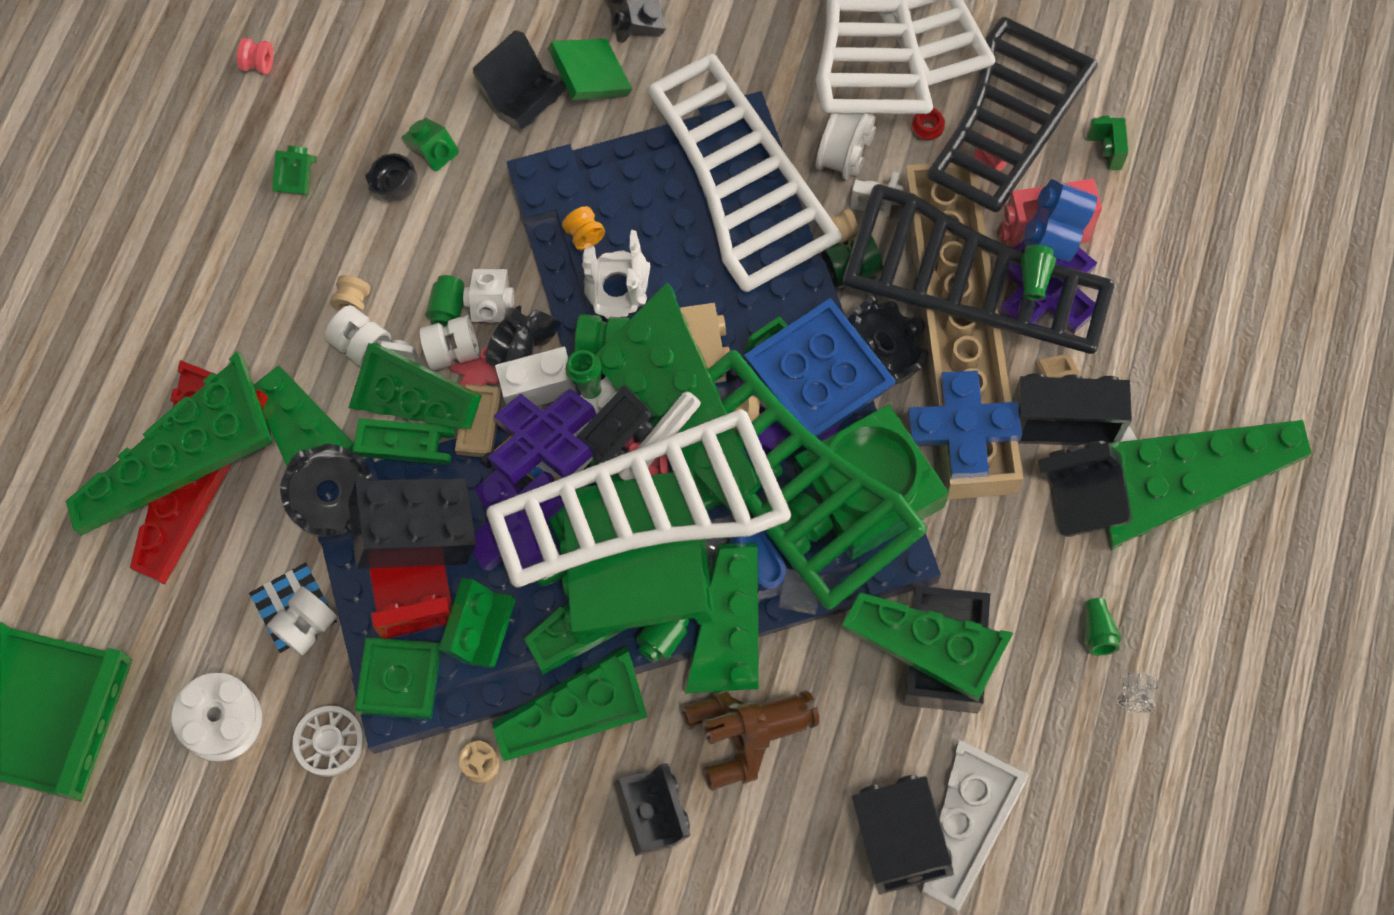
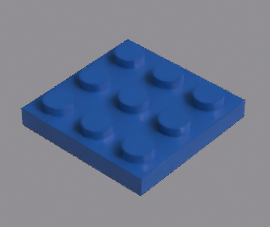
(820, 369)

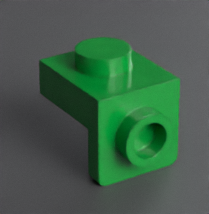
(431, 142)

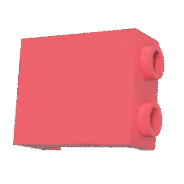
(1024, 206)

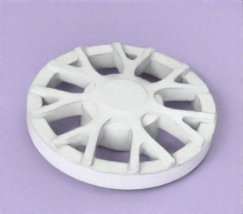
(328, 741)

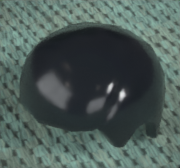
(391, 177)
(541, 324)
(509, 342)

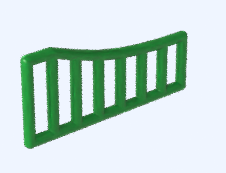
(826, 459)

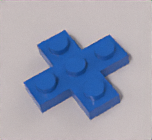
(964, 424)

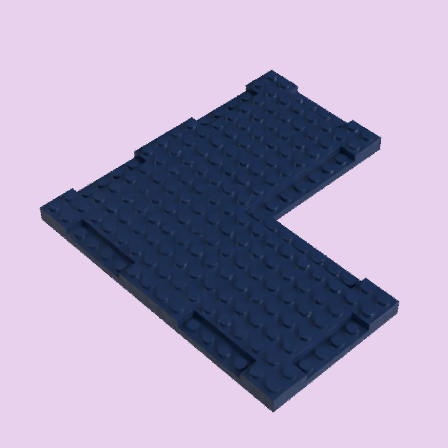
(649, 188)

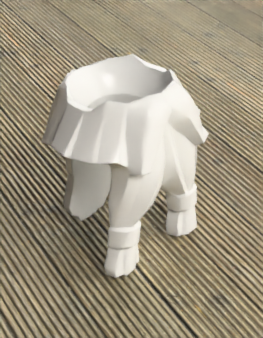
(631, 265)

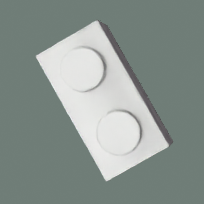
(536, 377)

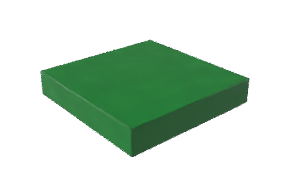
(589, 68)
(398, 678)

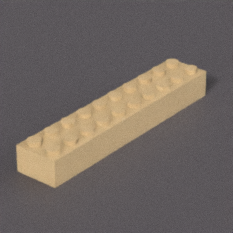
(960, 343)

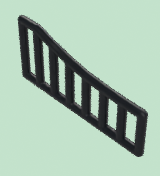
(975, 112)
(973, 240)

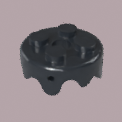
(897, 336)
(307, 473)

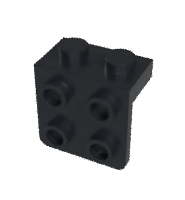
(516, 81)
(1088, 488)

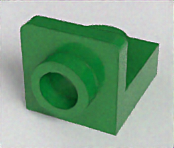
(1114, 139)
(292, 170)

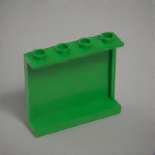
(642, 583)
(55, 710)

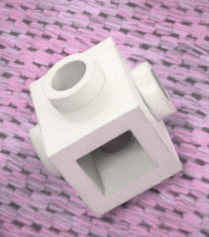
(488, 295)

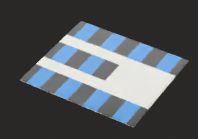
(275, 596)

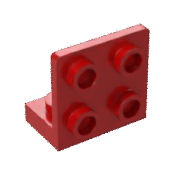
(410, 599)

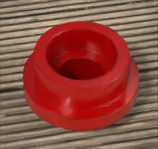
(935, 119)

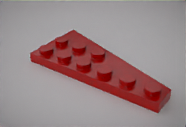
(177, 514)

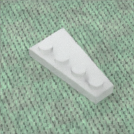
(972, 817)

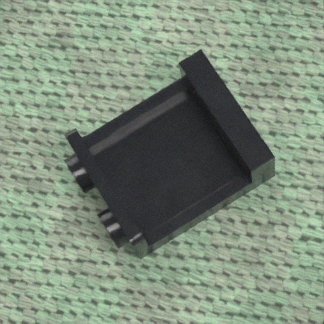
(902, 834)

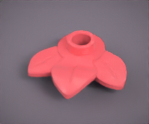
(476, 371)

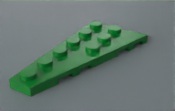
(662, 362)
(185, 444)

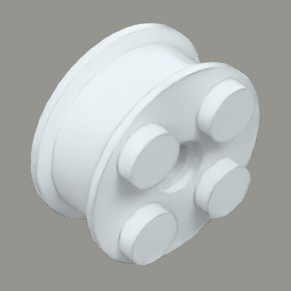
(845, 141)
(199, 706)

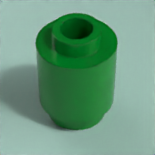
(445, 300)
(661, 639)

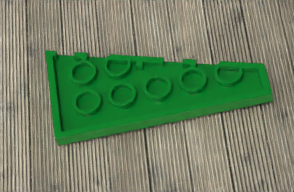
(1191, 470)

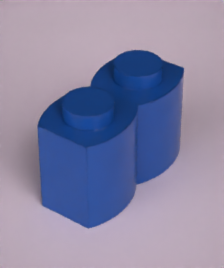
(1060, 219)

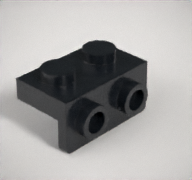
(636, 17)
(618, 425)
(652, 810)

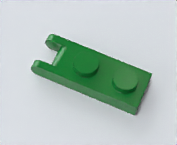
(401, 441)

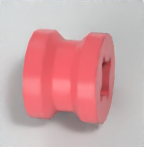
(255, 56)

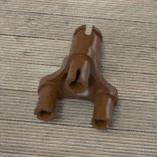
(749, 728)

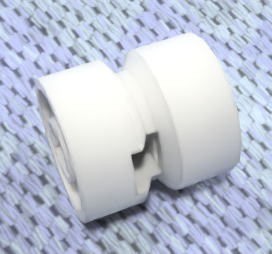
(351, 333)
(438, 347)
(309, 610)

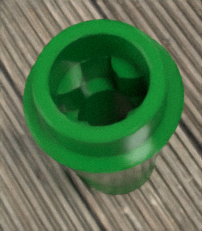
(1037, 268)
(585, 372)
(1100, 629)

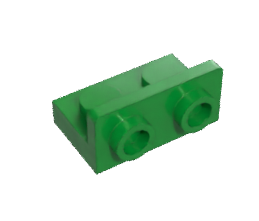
(477, 624)

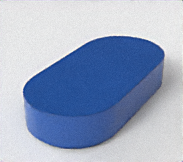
(770, 563)

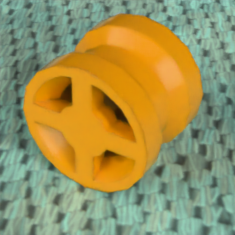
(583, 228)

